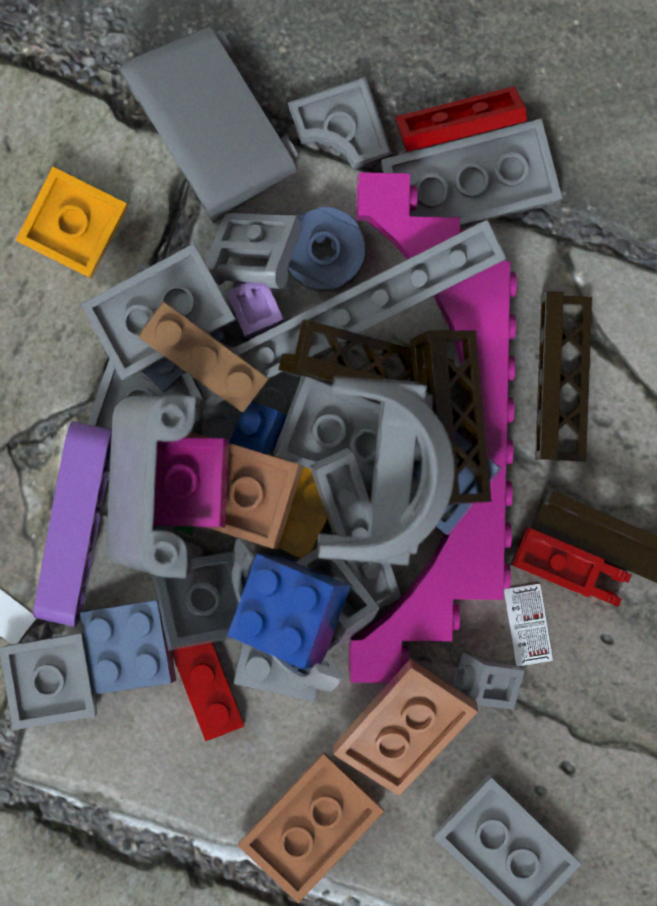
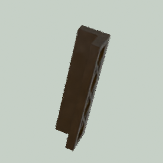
(324, 370)
(432, 370)
(551, 371)
(597, 534)

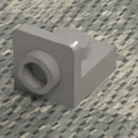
(488, 682)

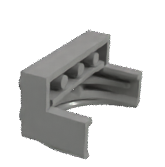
(404, 435)

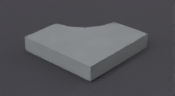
(342, 119)

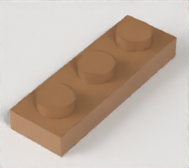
(202, 356)

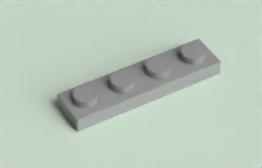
(348, 515)

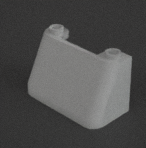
(210, 120)
(135, 432)

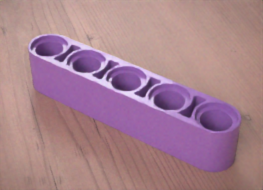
(73, 524)

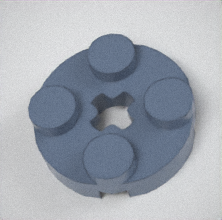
(346, 240)

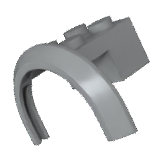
(355, 616)

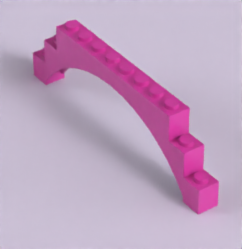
(472, 557)

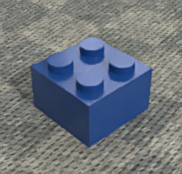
(288, 610)

